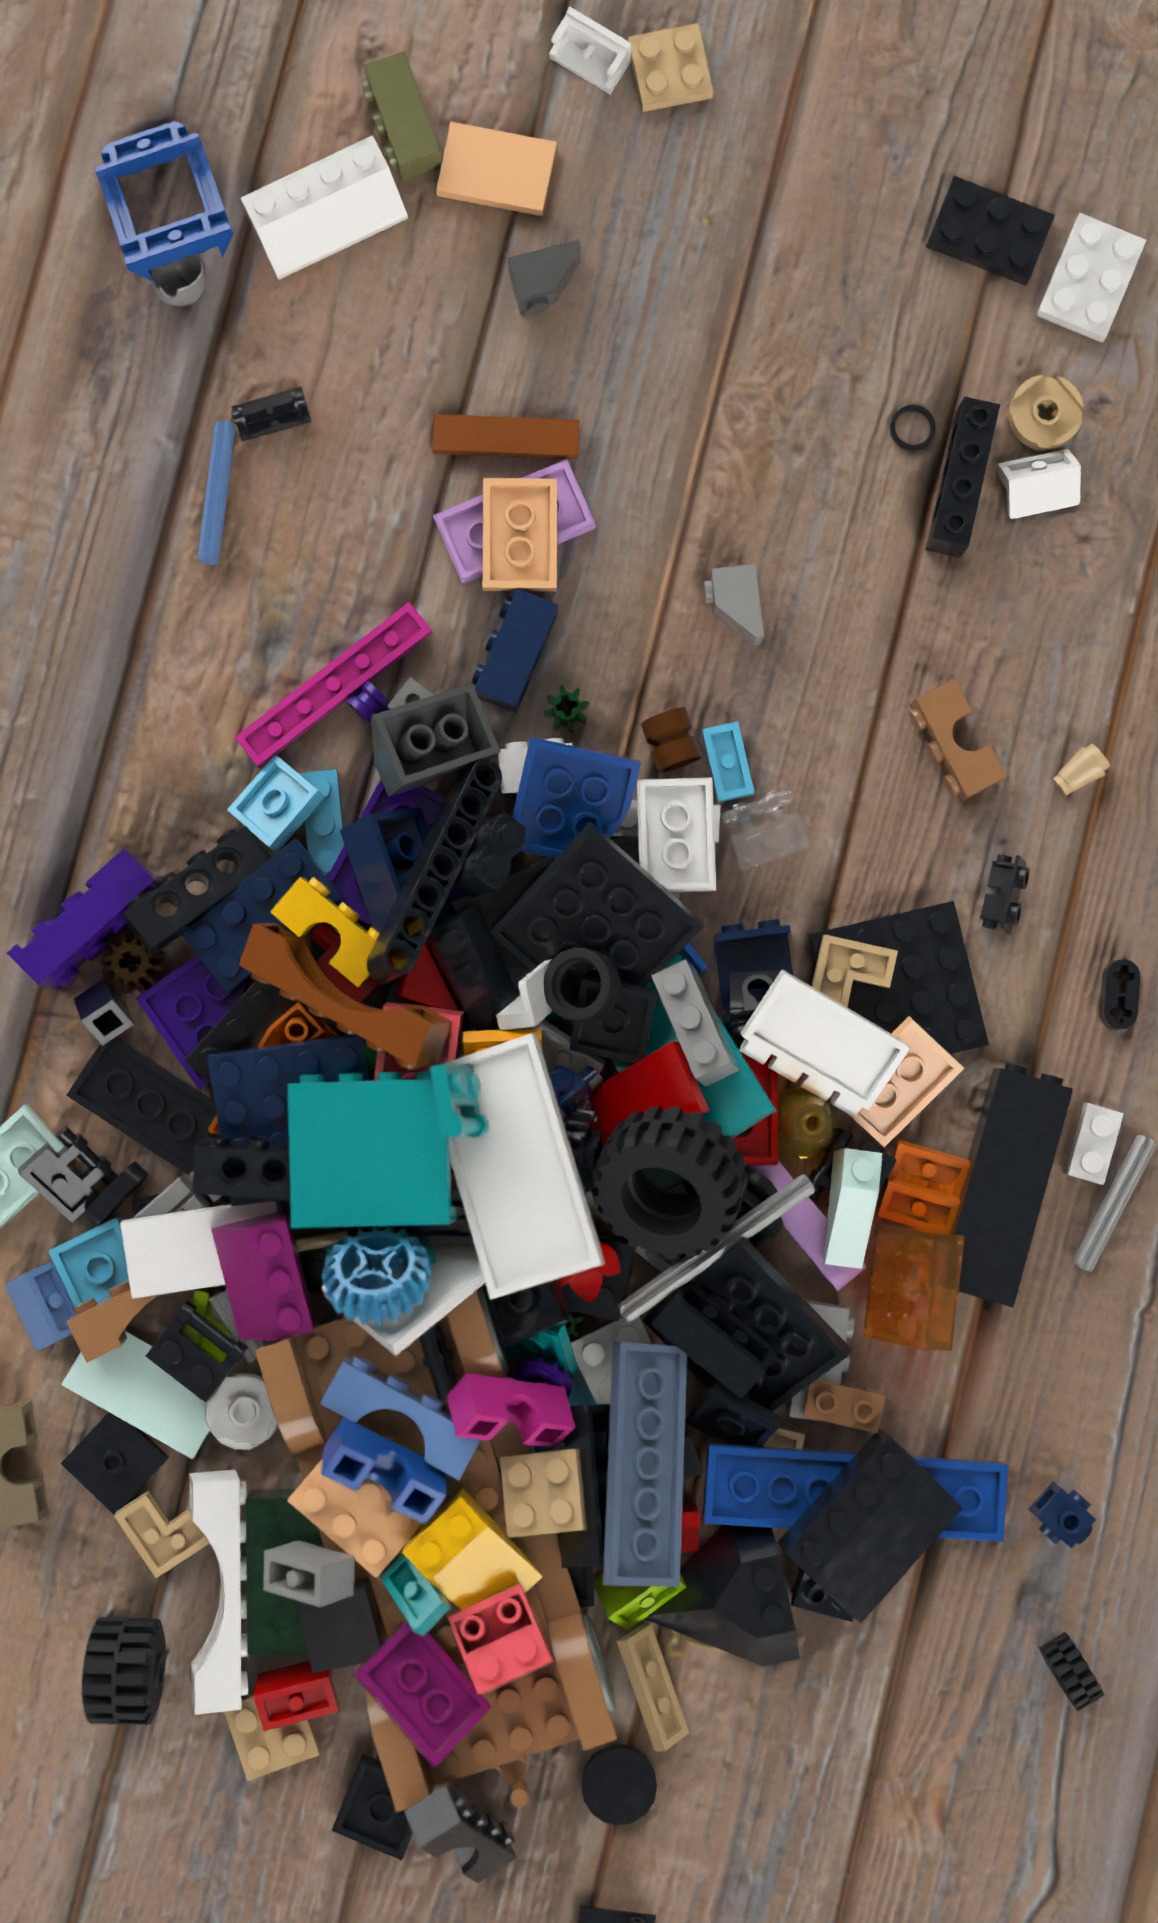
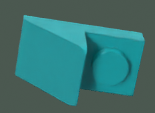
(414, 1595)

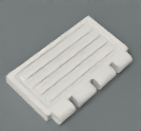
(824, 1041)

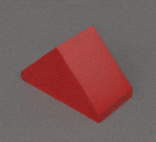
(425, 985)

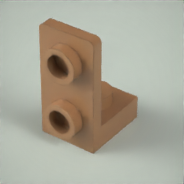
(845, 1405)

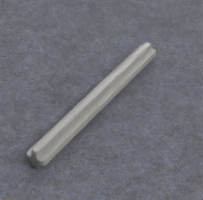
(692, 1266)

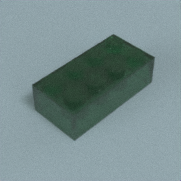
(272, 1618)

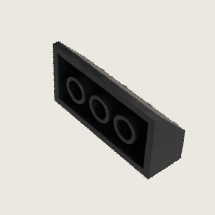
(472, 968)

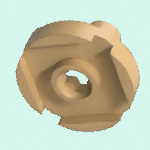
(1038, 432)

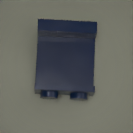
(751, 951)

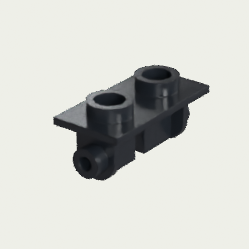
(271, 414)
(1004, 907)

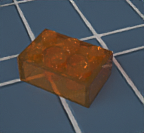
(913, 1287)

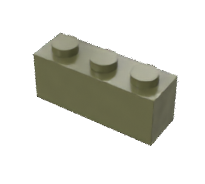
(401, 116)

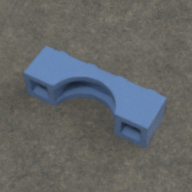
(362, 1390)

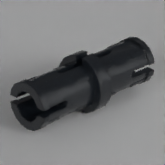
(438, 1361)

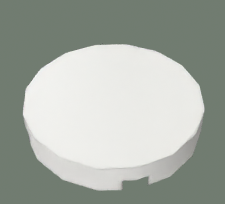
(241, 1412)

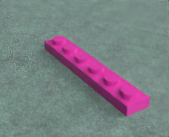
(333, 685)

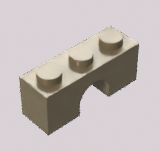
(20, 1498)

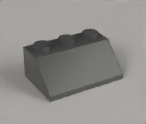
(431, 739)

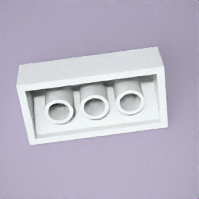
(324, 207)

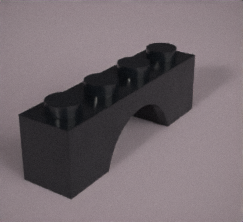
(452, 1822)

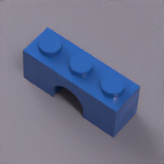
(360, 1454)

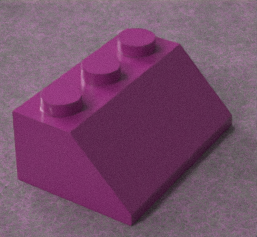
(264, 1277)

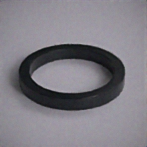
(926, 413)

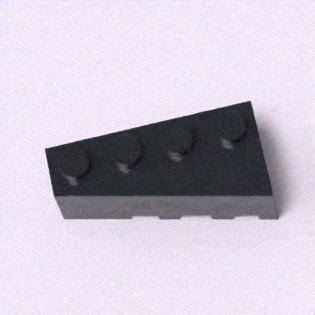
(591, 1437)

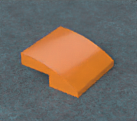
(923, 1187)

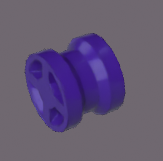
(368, 702)

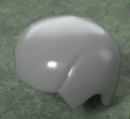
(180, 281)

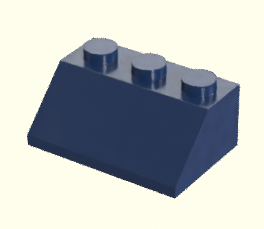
(382, 854)

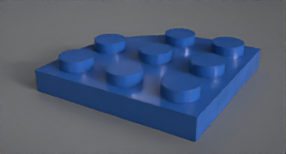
(567, 789)

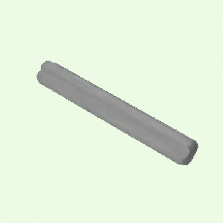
(1114, 1203)

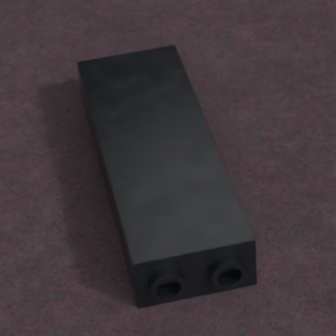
(1008, 1179)

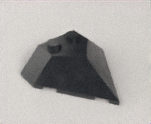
(735, 1597)

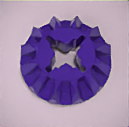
(533, 1370)

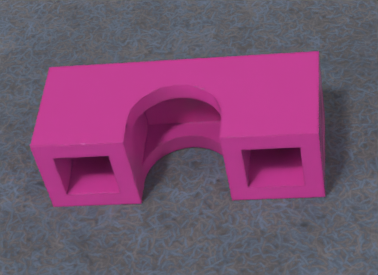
(485, 1405)

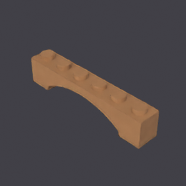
(101, 1324)

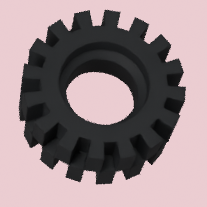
(1071, 1671)

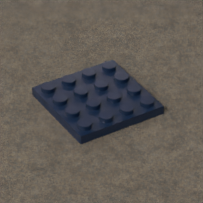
(254, 1082)

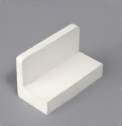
(1041, 483)
(531, 1005)

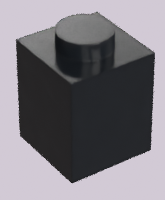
(103, 1011)

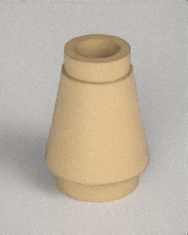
(1081, 769)

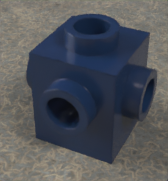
(1063, 1515)

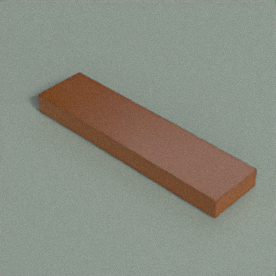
(505, 436)

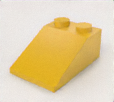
(468, 1554)

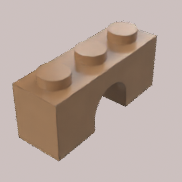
(965, 770)

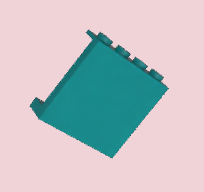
(367, 1152)

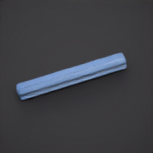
(216, 493)

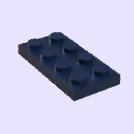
(224, 930)

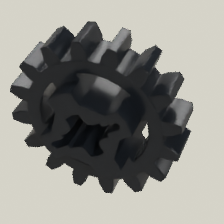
(585, 1143)

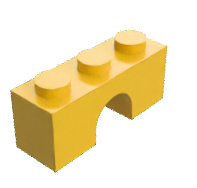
(308, 905)

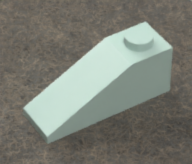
(851, 1206)

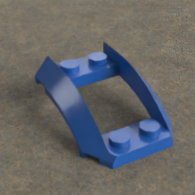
(176, 239)

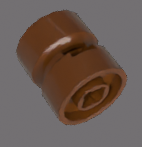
(671, 740)

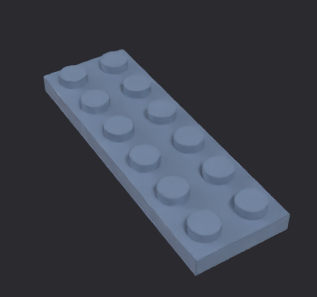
(645, 1465)

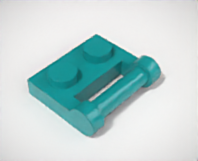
(458, 1088)

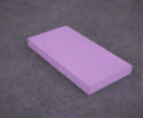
(463, 524)

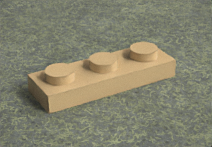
(652, 1687)

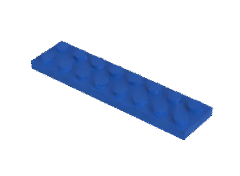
(779, 1484)

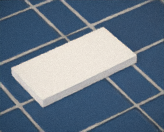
(179, 1249)

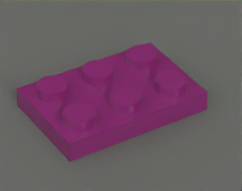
(422, 1692)

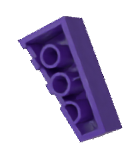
(84, 923)

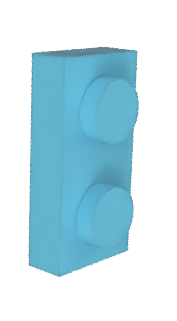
(727, 762)

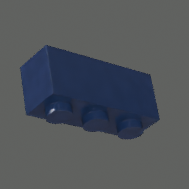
(515, 650)

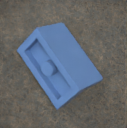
(42, 1305)

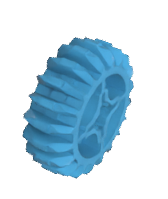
(376, 1282)

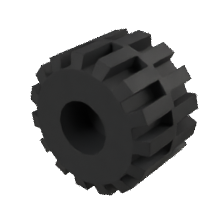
(123, 1671)

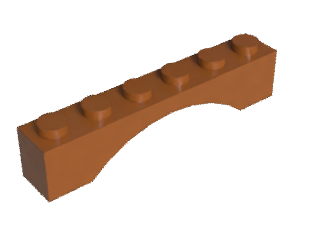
(285, 961)

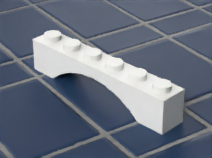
(216, 1669)

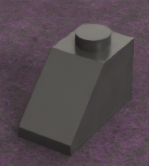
(542, 275)

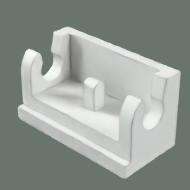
(590, 50)

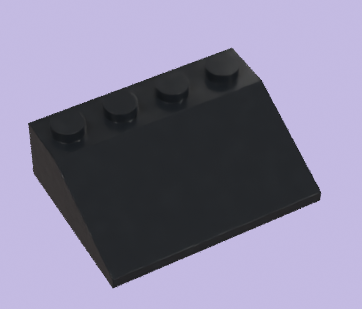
(869, 1525)

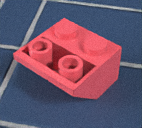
(501, 1639)

